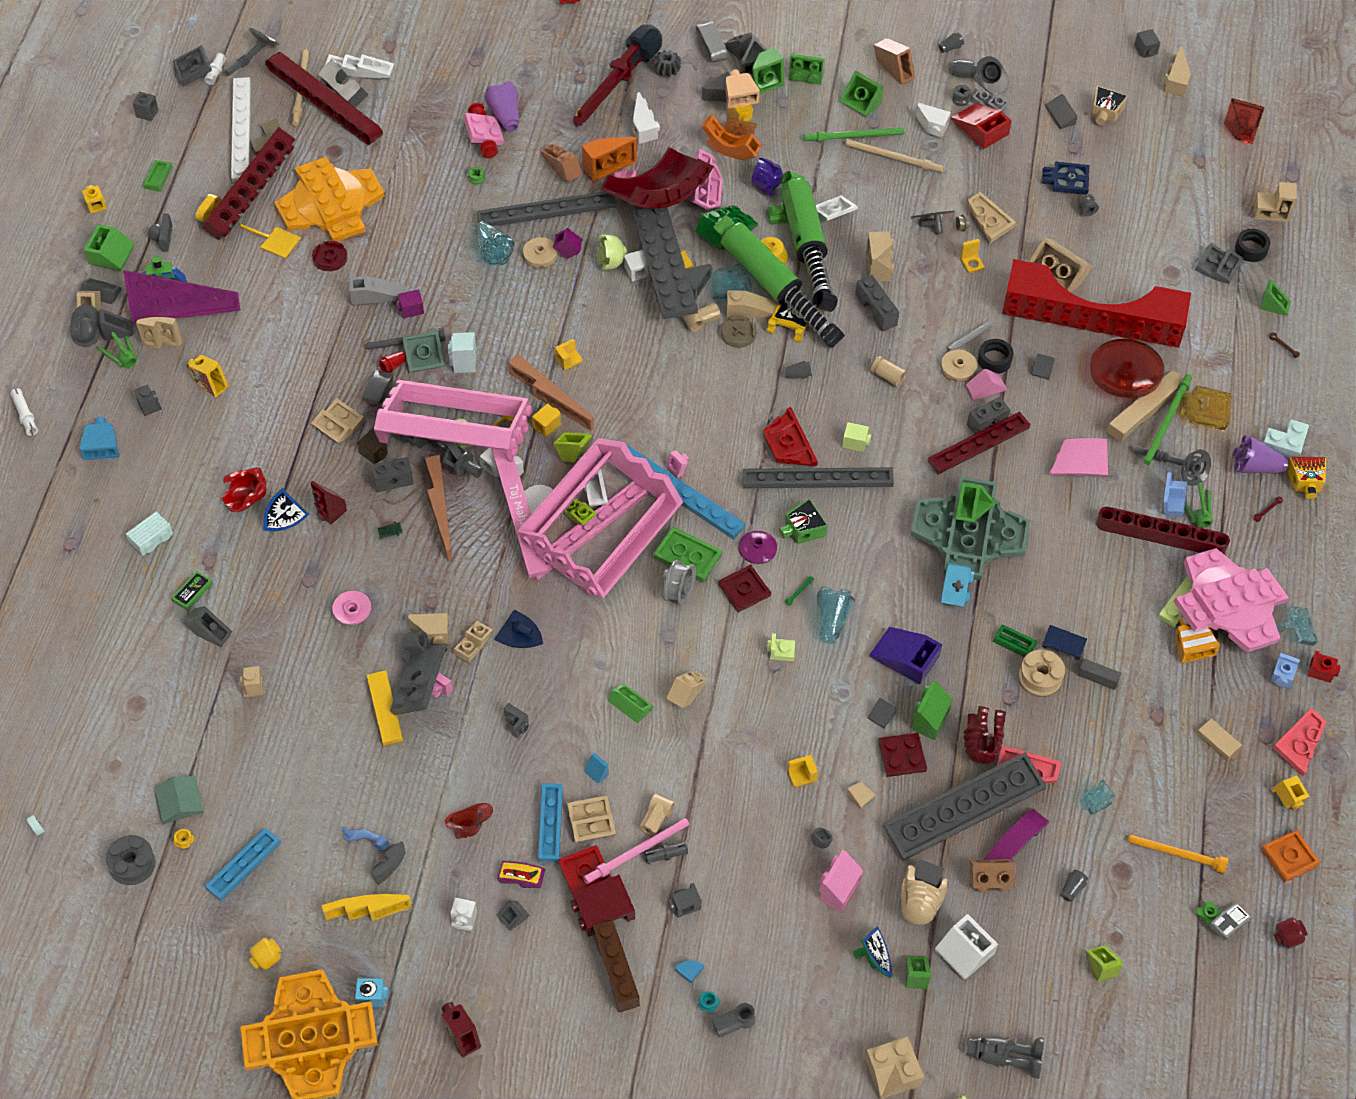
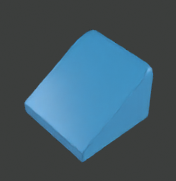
(597, 768)

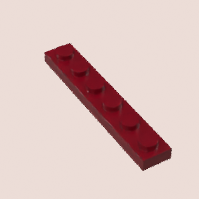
(978, 443)

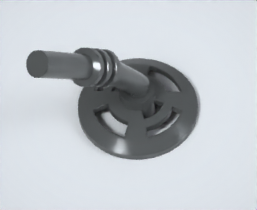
(261, 41)
(1187, 463)

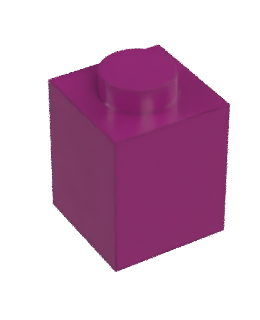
(567, 243)
(410, 304)

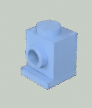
(1284, 670)

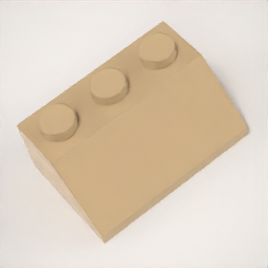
(1064, 265)

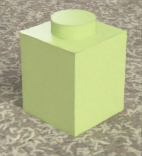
(856, 437)

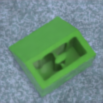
(806, 68)
(108, 248)
(931, 710)

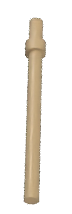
(297, 109)
(925, 164)

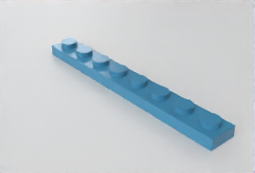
(699, 503)

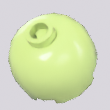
(610, 252)

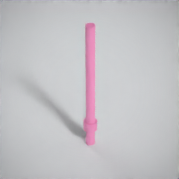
(604, 869)

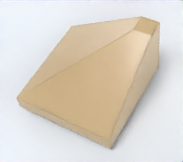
(860, 794)

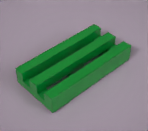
(1013, 643)

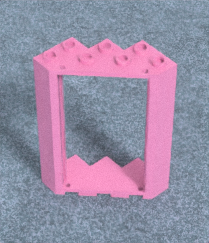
(395, 422)
(568, 489)

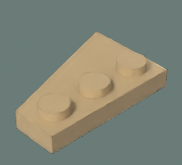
(990, 217)

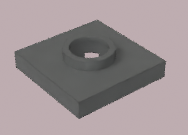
(185, 62)

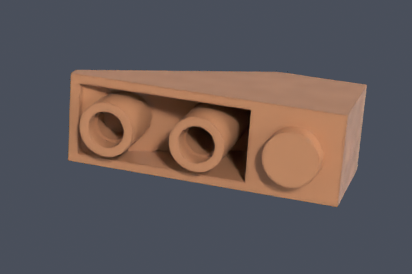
(562, 161)

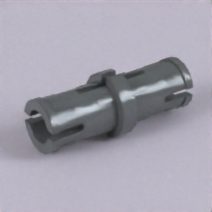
(666, 852)

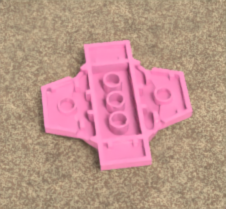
(1231, 600)

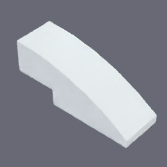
(596, 491)

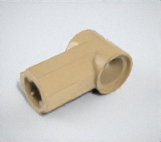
(704, 315)
(658, 810)

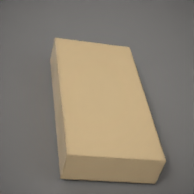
(1219, 739)

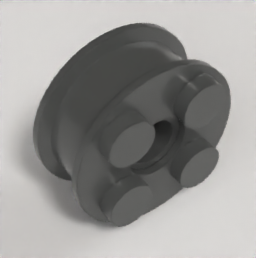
(124, 849)

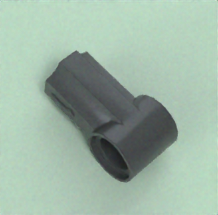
(732, 1021)

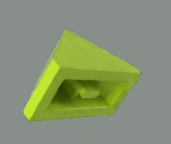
(1104, 962)

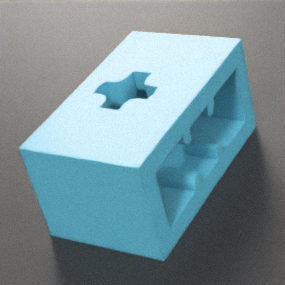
(950, 594)

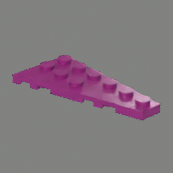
(173, 298)

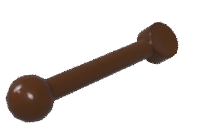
(1273, 336)

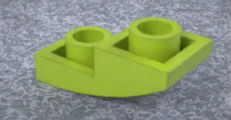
(579, 512)

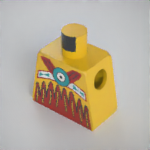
(208, 375)
(1307, 474)

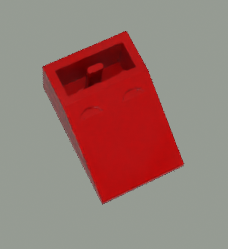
(983, 124)

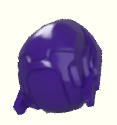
(767, 176)

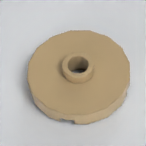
(540, 252)
(959, 365)

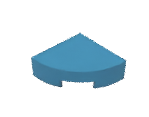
(689, 970)

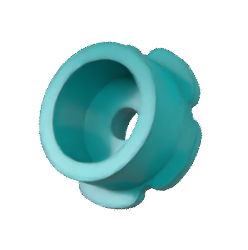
(708, 996)

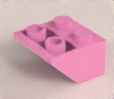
(840, 881)

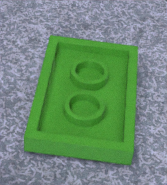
(689, 550)

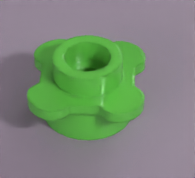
(1203, 912)

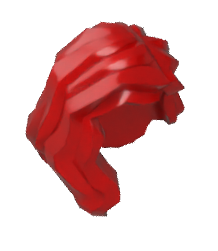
(245, 489)

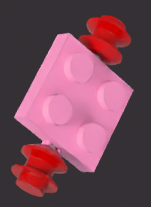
(483, 130)

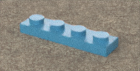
(550, 822)
(243, 864)

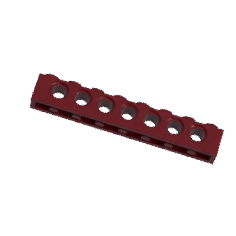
(218, 227)

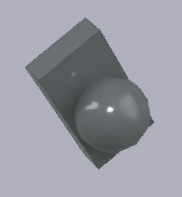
(162, 232)

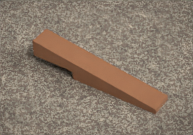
(549, 392)
(437, 501)

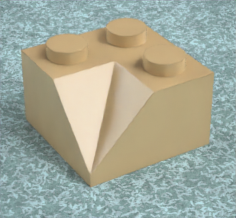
(880, 255)
(894, 1067)

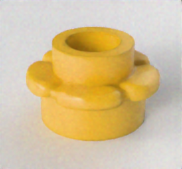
(179, 835)

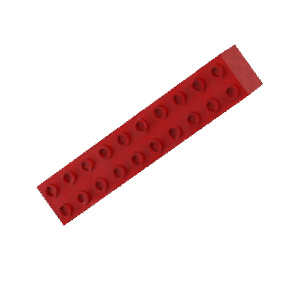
(1038, 296)

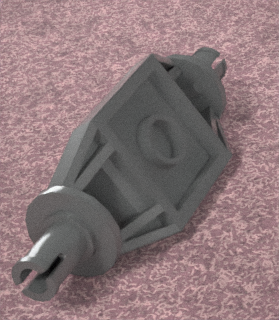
(453, 454)

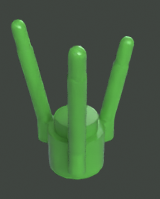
(126, 357)
(1203, 516)

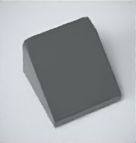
(1043, 366)
(882, 713)
(512, 914)

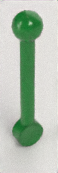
(789, 601)

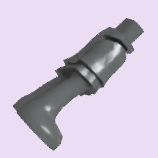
(998, 1050)

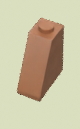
(895, 59)

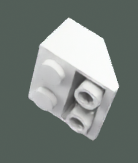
(966, 947)

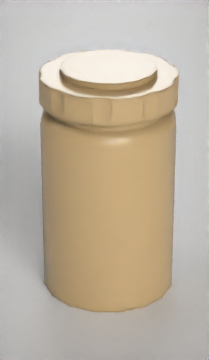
(888, 371)

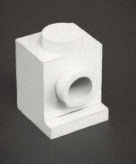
(463, 914)

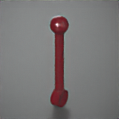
(1257, 517)

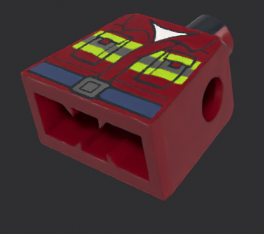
(460, 1028)

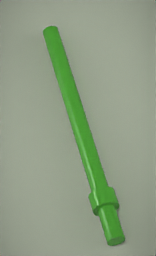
(822, 136)

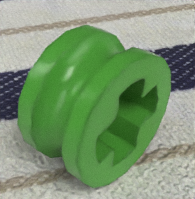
(476, 179)

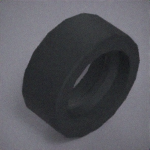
(1252, 235)
(995, 345)

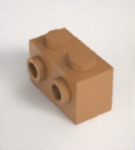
(992, 874)

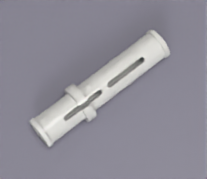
(25, 416)

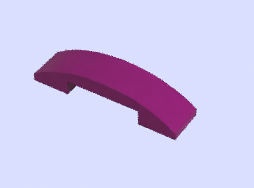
(1018, 836)

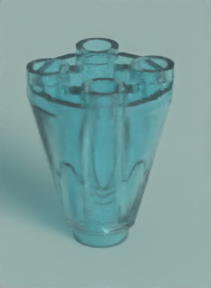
(493, 244)
(833, 612)

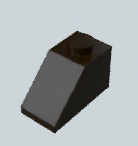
(371, 447)

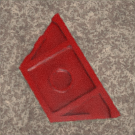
(789, 441)

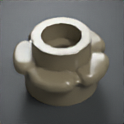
(962, 223)

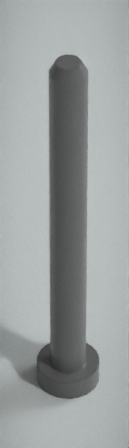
(395, 341)

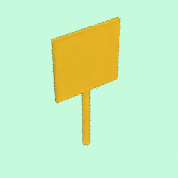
(278, 242)

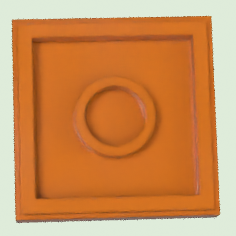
(1290, 856)

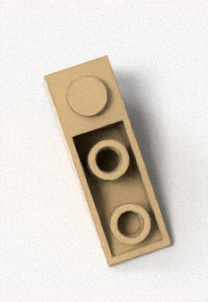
(1179, 74)

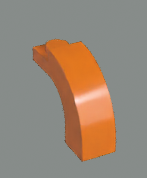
(728, 144)

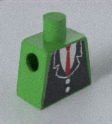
(804, 523)

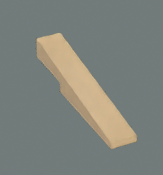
(1144, 407)

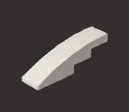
(363, 67)

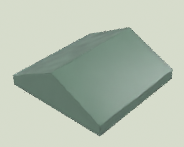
(423, 351)
(178, 798)

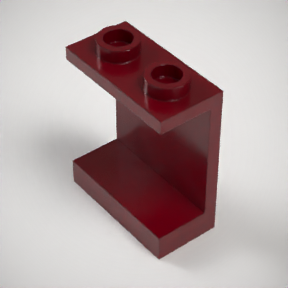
(602, 903)

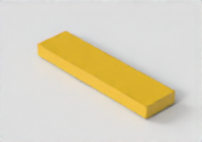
(382, 701)

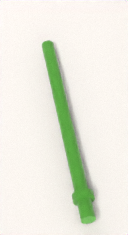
(1183, 387)

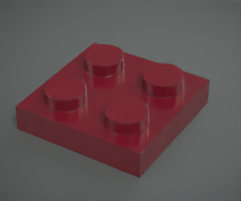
(902, 754)

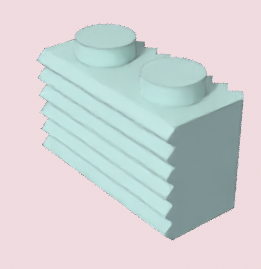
(149, 533)

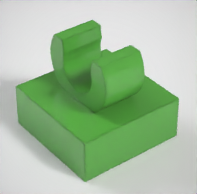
(777, 214)

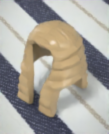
(923, 898)

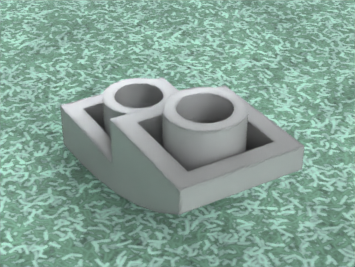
(985, 98)

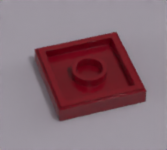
(744, 588)

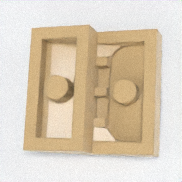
(159, 330)
(338, 421)
(591, 818)

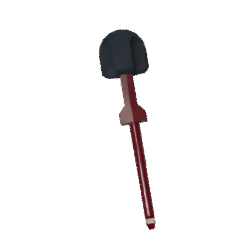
(641, 46)

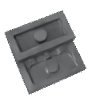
(1219, 264)

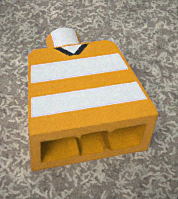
(1195, 645)

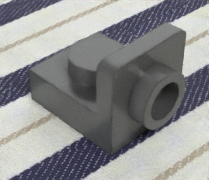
(517, 718)

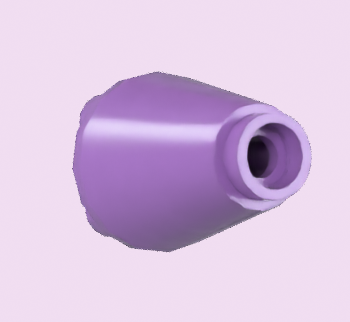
(504, 104)
(1258, 458)

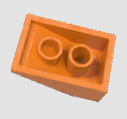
(608, 156)

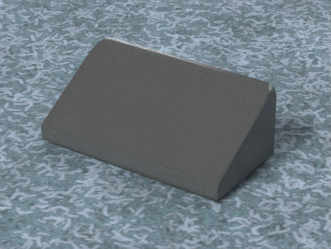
(1062, 111)
(108, 291)
(1099, 674)

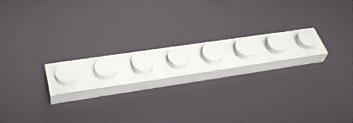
(241, 126)

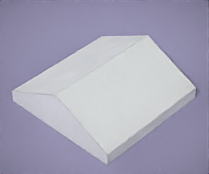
(834, 208)

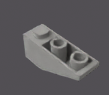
(373, 290)

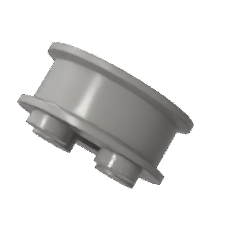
(679, 582)

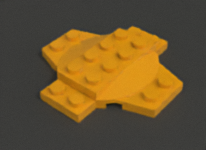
(329, 199)
(309, 1036)

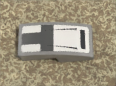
(1230, 921)

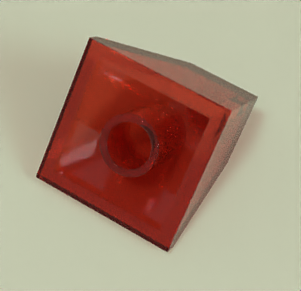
(1243, 120)

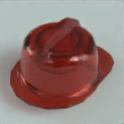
(469, 820)

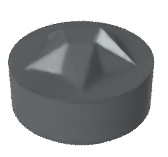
(821, 837)

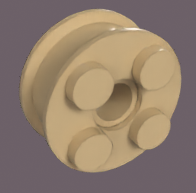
(1032, 678)

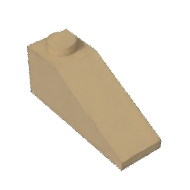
(749, 305)

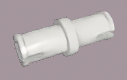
(216, 69)

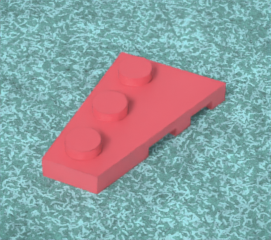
(1300, 741)
(1046, 767)

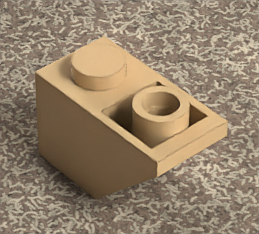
(686, 688)

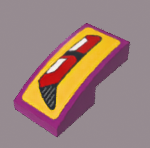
(521, 873)

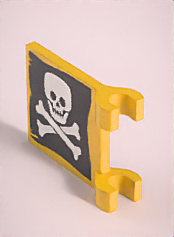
(787, 317)

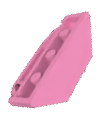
(709, 193)

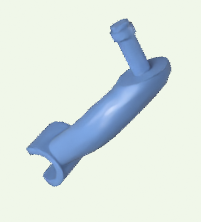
(380, 842)

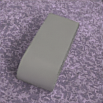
(711, 41)

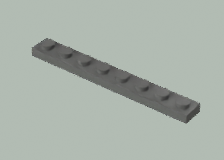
(546, 209)
(818, 477)

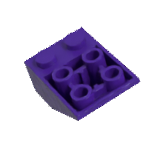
(907, 653)

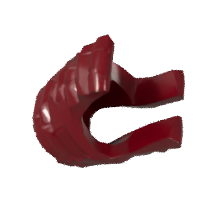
(979, 743)

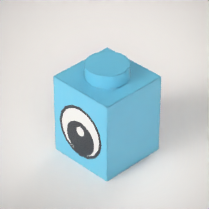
(371, 990)

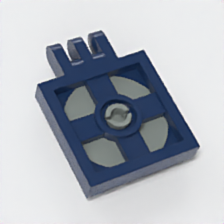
(1067, 177)

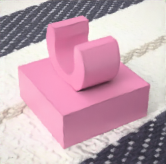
(677, 463)
(442, 685)

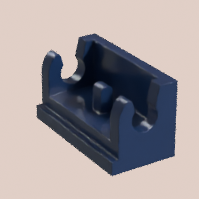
(1064, 641)

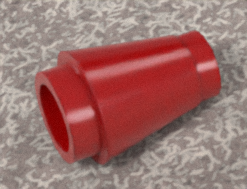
(392, 361)

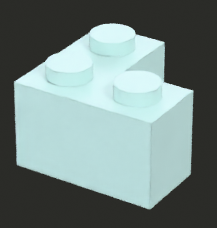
(462, 352)
(1288, 443)

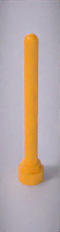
(1219, 864)

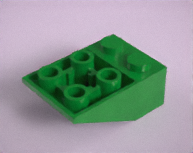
(709, 219)

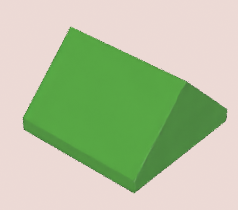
(862, 94)

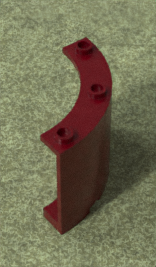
(664, 184)

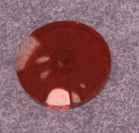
(1126, 368)

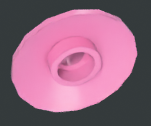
(351, 601)

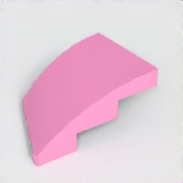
(1081, 458)

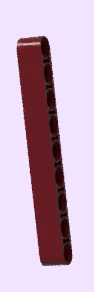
(324, 98)

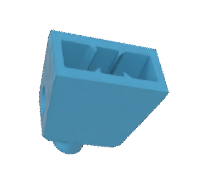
(99, 441)

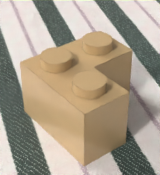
(1278, 205)

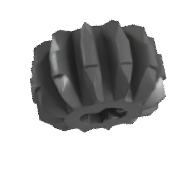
(667, 63)

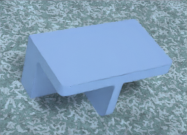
(1174, 496)

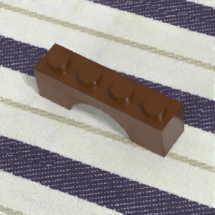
(617, 967)

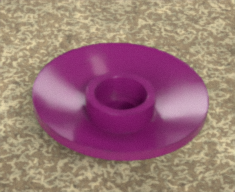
(758, 553)

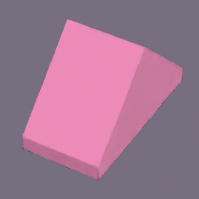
(985, 384)

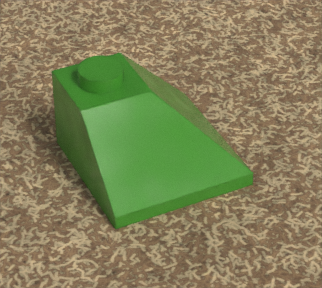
(768, 70)

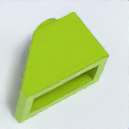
(572, 446)

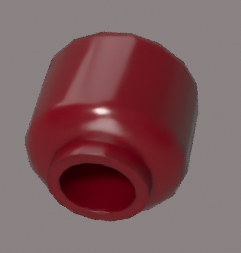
(1290, 933)

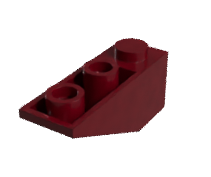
(328, 503)

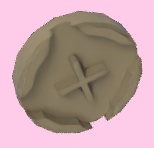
(738, 332)

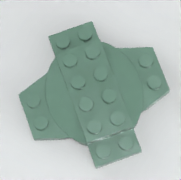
(970, 543)

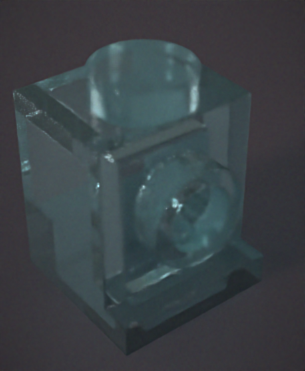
(1097, 798)

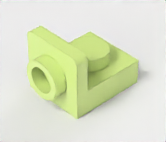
(781, 649)

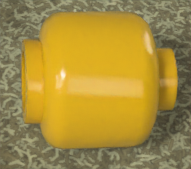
(265, 953)

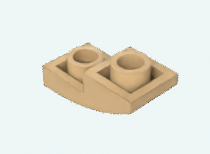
(473, 642)

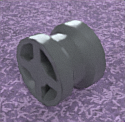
(961, 95)
(1088, 205)

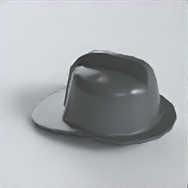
(992, 75)
(85, 325)

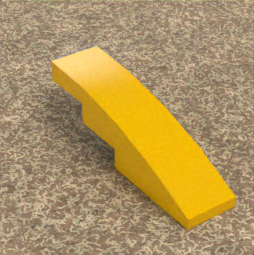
(375, 905)

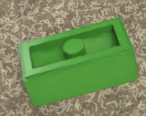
(630, 703)

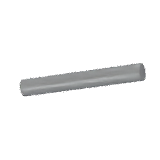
(970, 336)

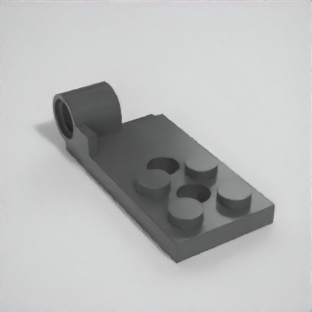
(419, 673)

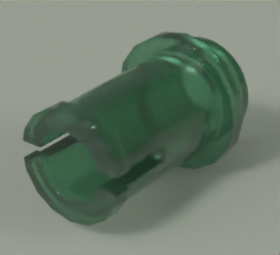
(390, 530)

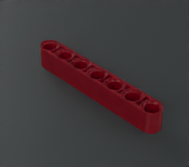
(1171, 535)

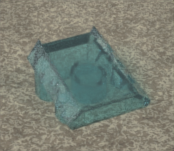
(734, 279)

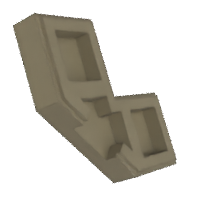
(268, 128)

